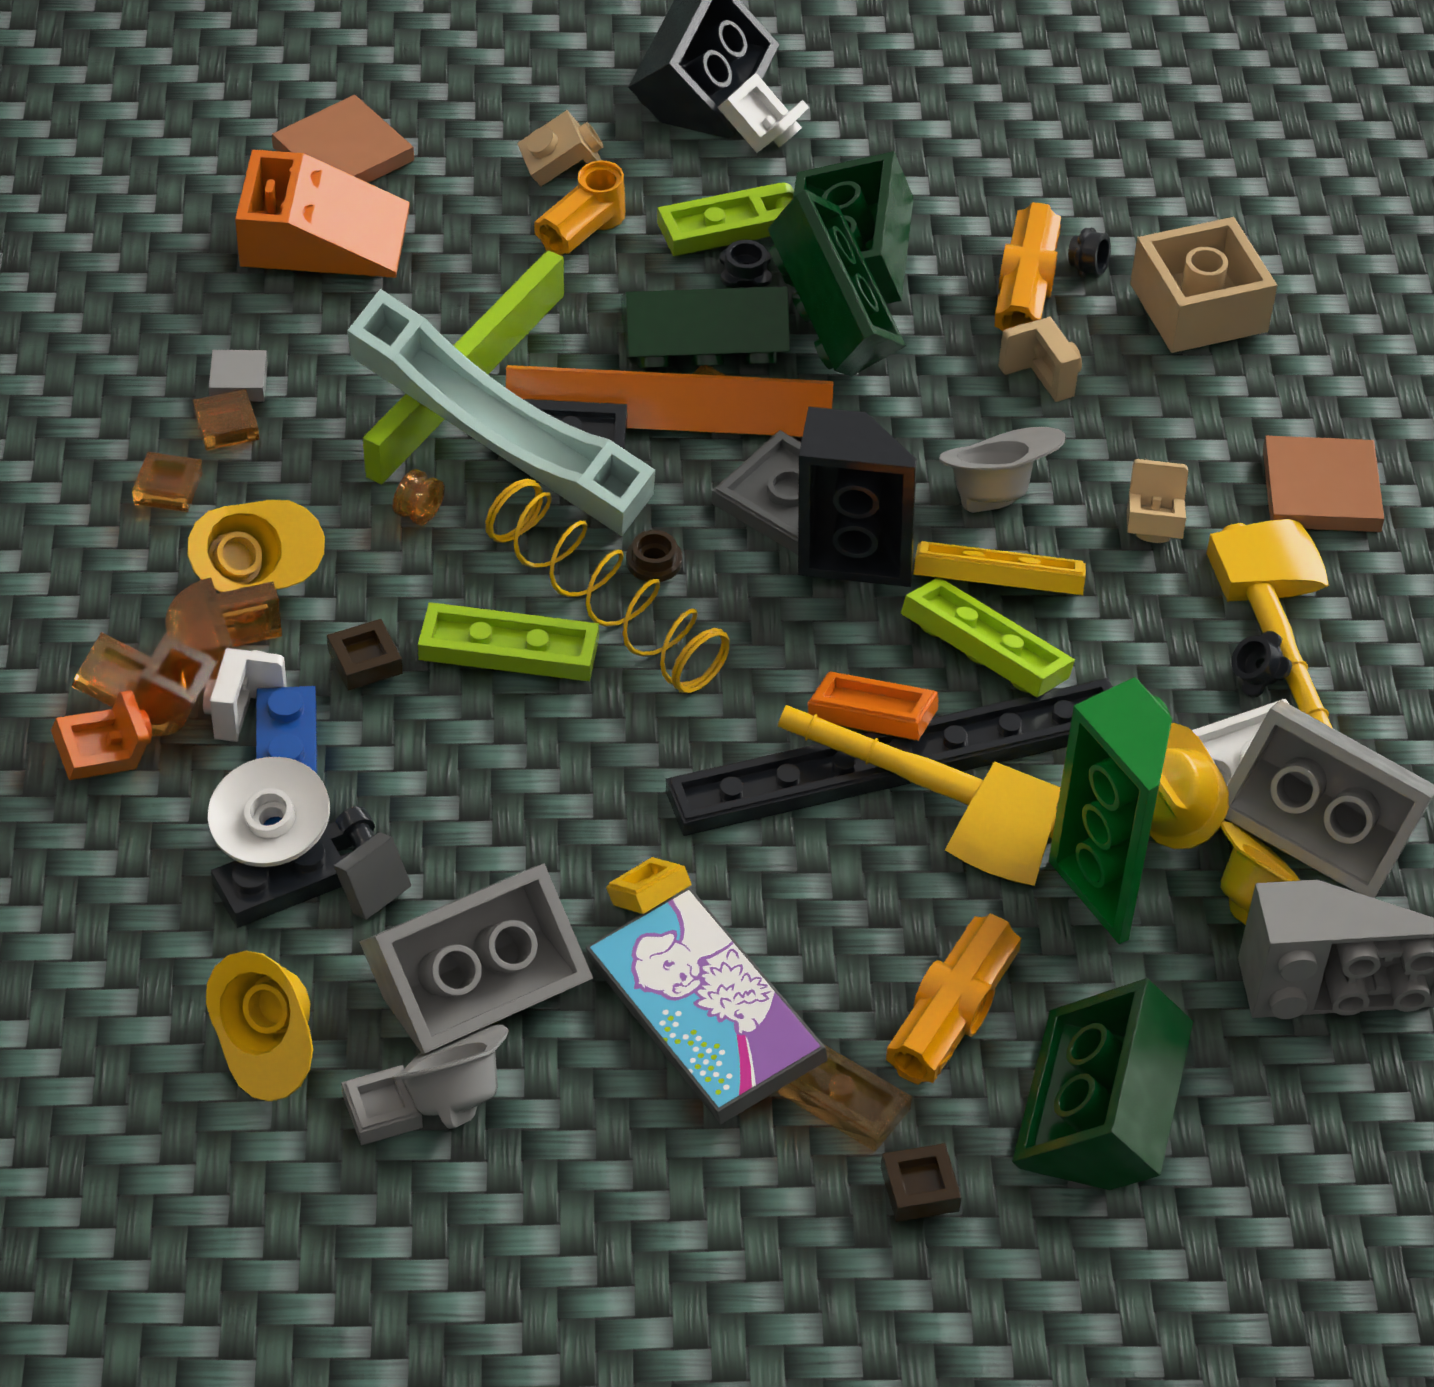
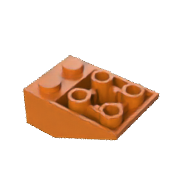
(316, 218)

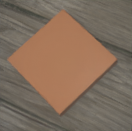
(349, 139)
(1324, 482)

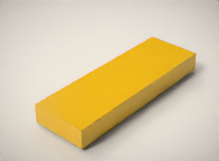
(1000, 567)

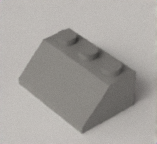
(1326, 799)
(477, 959)

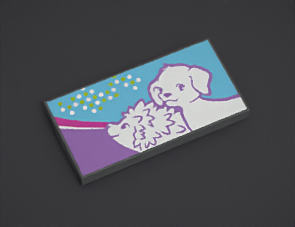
(706, 1005)

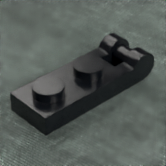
(261, 891)

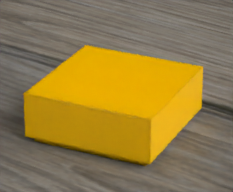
(648, 885)

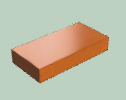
(874, 705)

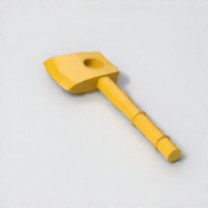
(1268, 564)
(1006, 812)

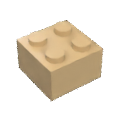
(1203, 284)

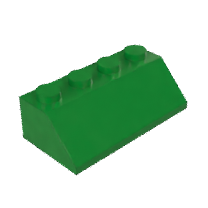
(1110, 800)

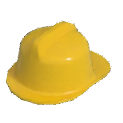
(256, 545)
(1190, 793)
(1249, 864)
(261, 1024)

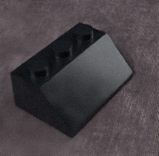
(699, 61)
(854, 500)

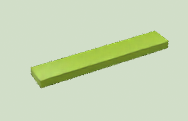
(483, 344)

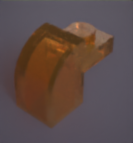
(223, 619)
(162, 684)

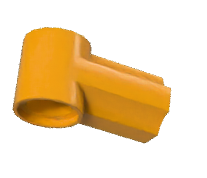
(589, 207)

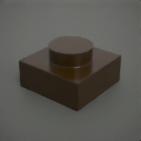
(364, 654)
(920, 1182)

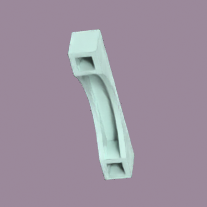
(569, 461)

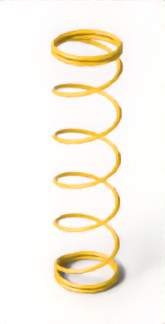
(532, 518)

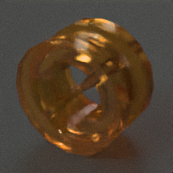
(418, 497)

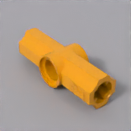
(1028, 267)
(953, 999)

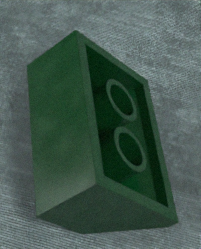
(877, 210)
(833, 285)
(706, 325)
(1105, 1088)

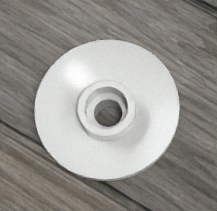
(263, 791)

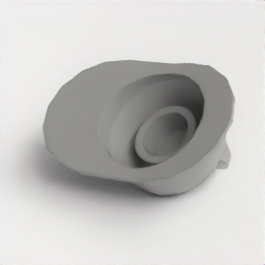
(1000, 467)
(455, 1076)

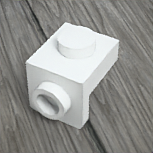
(761, 115)
(236, 684)

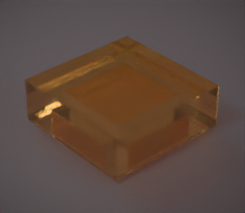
(225, 419)
(167, 481)

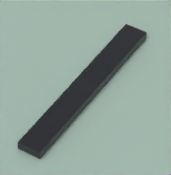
(824, 775)

